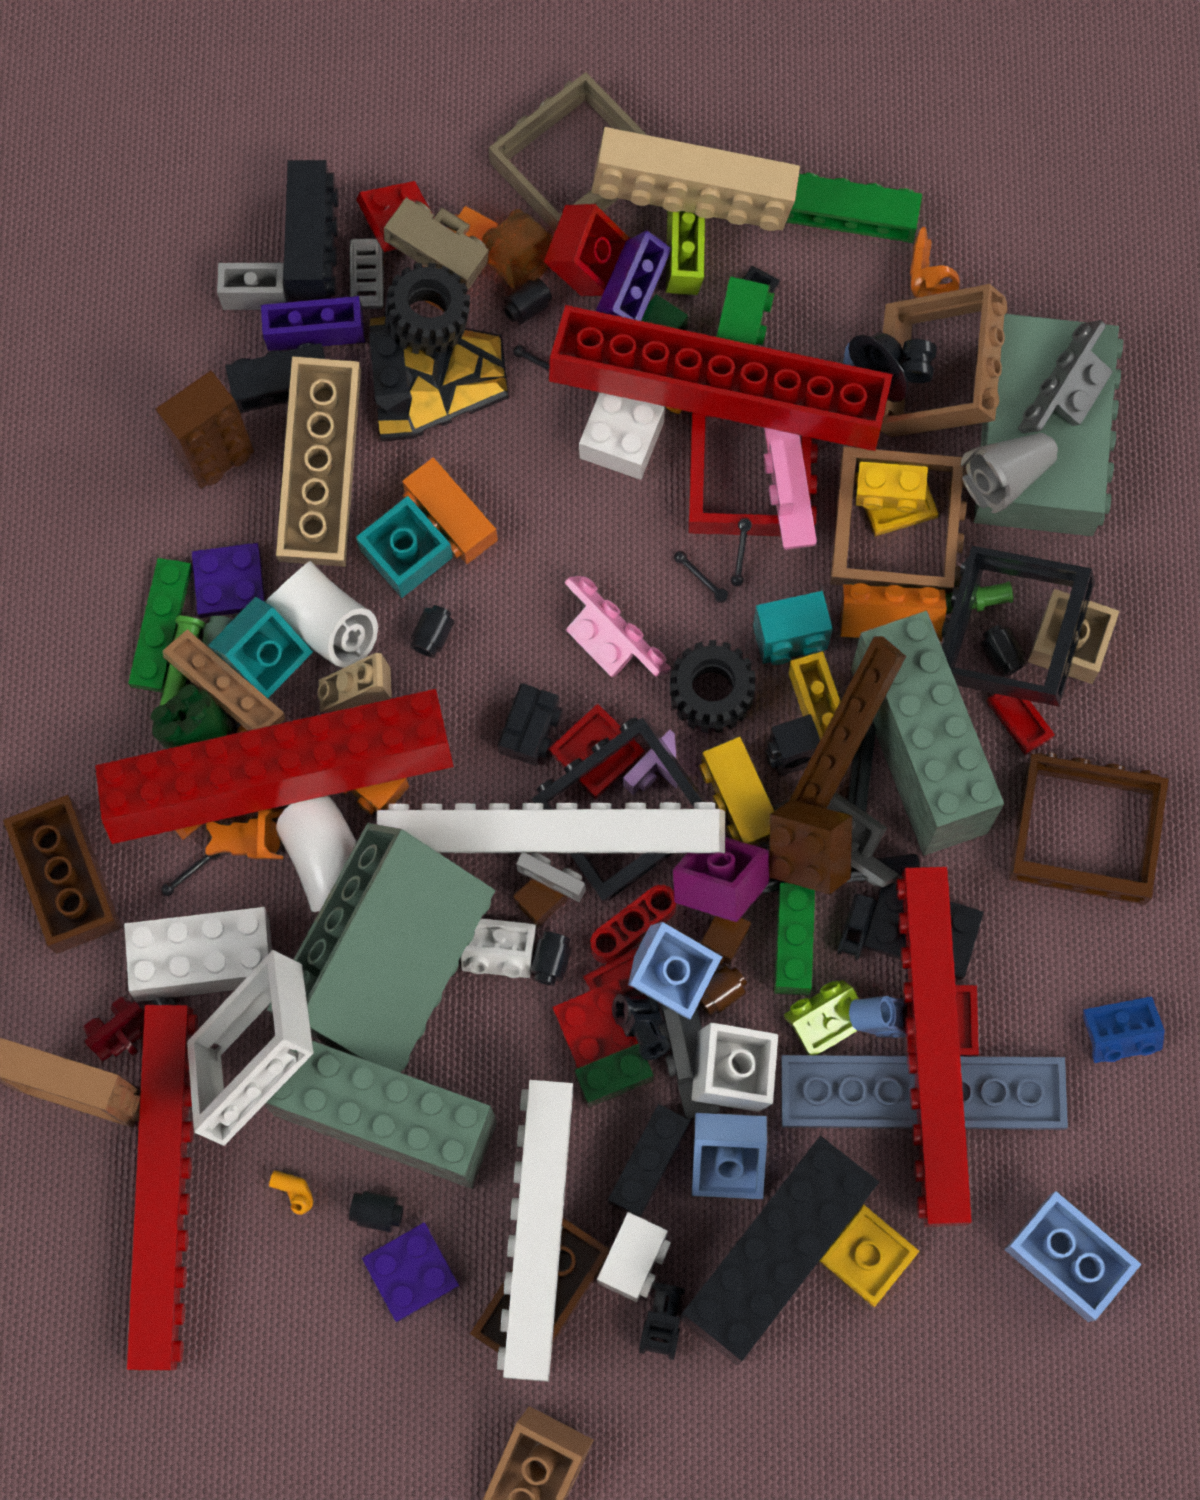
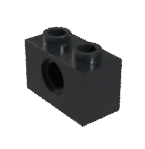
(792, 745)

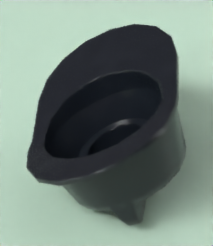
(882, 354)

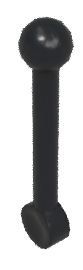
(520, 351)
(744, 525)
(720, 594)
(168, 888)

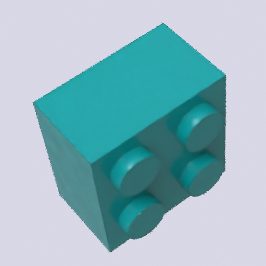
(404, 547)
(792, 627)
(261, 647)

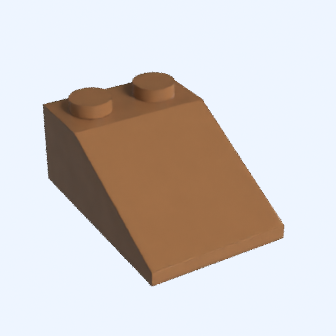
(539, 1460)

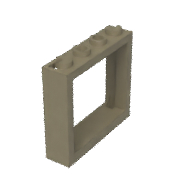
(548, 114)

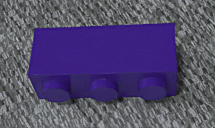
(634, 277)
(313, 321)

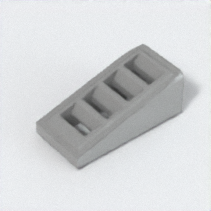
(364, 253)

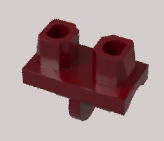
(117, 1033)

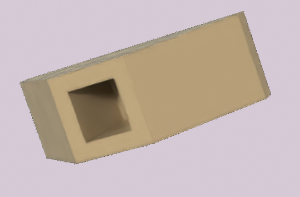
(356, 684)

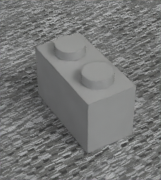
(250, 285)

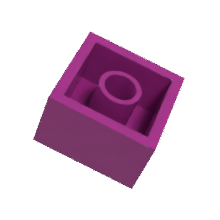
(722, 881)

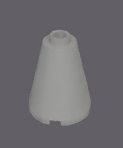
(1007, 468)

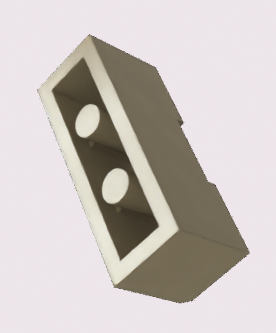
(427, 241)

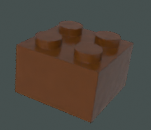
(810, 846)

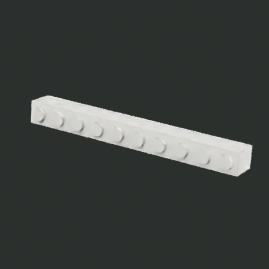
(562, 829)

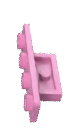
(789, 489)
(607, 635)

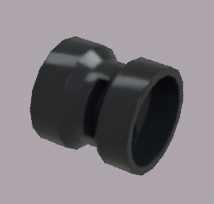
(918, 359)

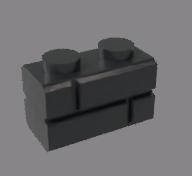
(529, 725)

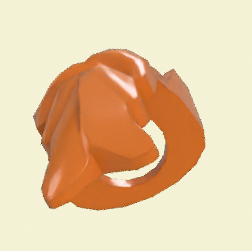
(926, 279)
(255, 839)

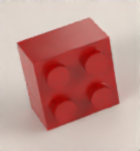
(585, 248)

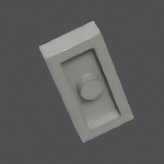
(565, 881)

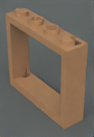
(898, 323)
(956, 512)
(68, 1083)

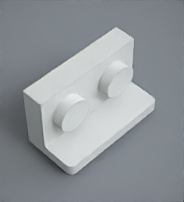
(500, 949)

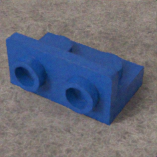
(1124, 1029)

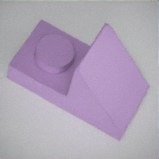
(643, 775)

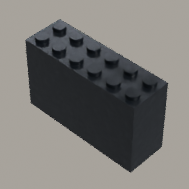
(778, 1250)

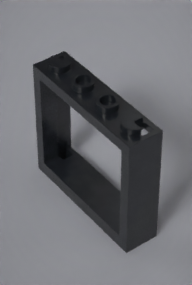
(962, 601)
(579, 768)

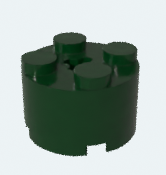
(189, 719)

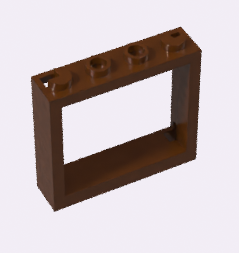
(1083, 882)

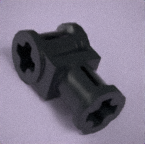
(641, 1019)
(662, 1324)

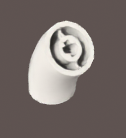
(325, 616)
(317, 845)

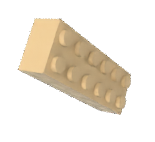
(695, 179)
(318, 461)

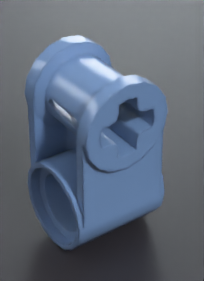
(878, 1016)

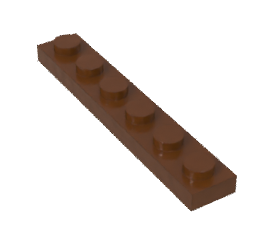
(849, 723)

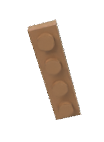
(222, 683)

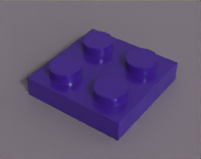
(227, 579)
(410, 1272)

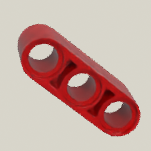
(626, 939)

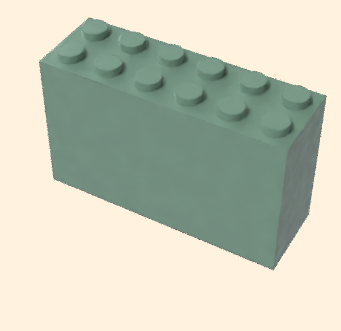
(1073, 490)
(932, 741)
(387, 945)
(387, 1114)

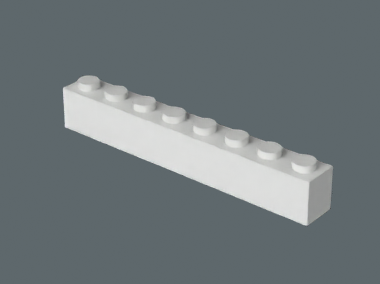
(538, 1231)

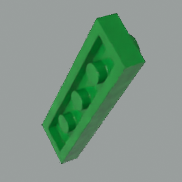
(159, 624)

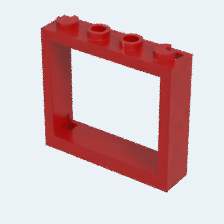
(728, 523)

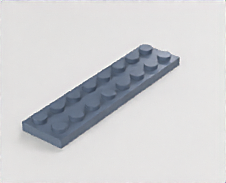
(876, 1090)

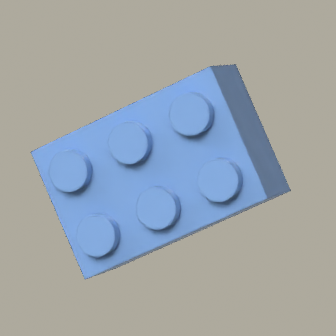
(1072, 1257)

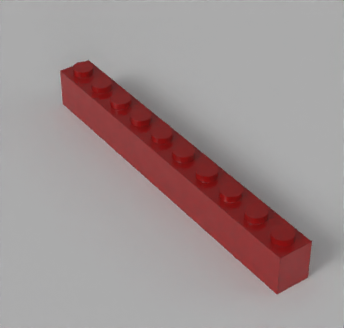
(935, 1048)
(161, 1190)

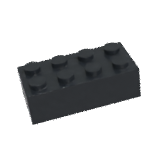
(310, 231)

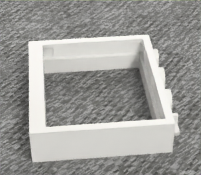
(221, 1111)

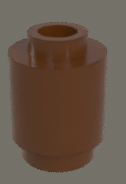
(723, 990)

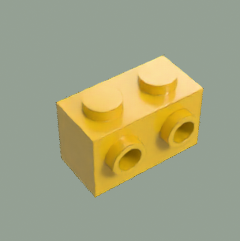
(891, 486)

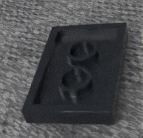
(885, 936)

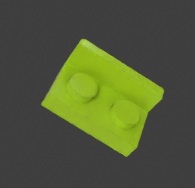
(824, 1017)

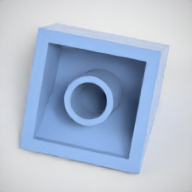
(673, 969)
(729, 1155)

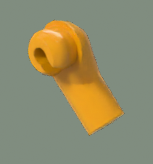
(296, 1189)

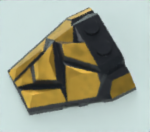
(432, 389)

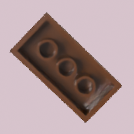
(205, 430)
(62, 874)
(579, 1265)

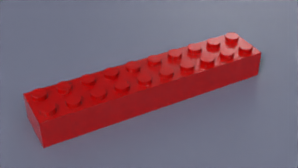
(719, 377)
(272, 766)

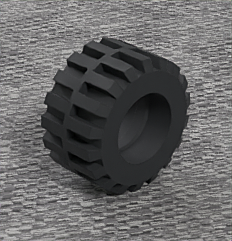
(433, 286)
(712, 660)

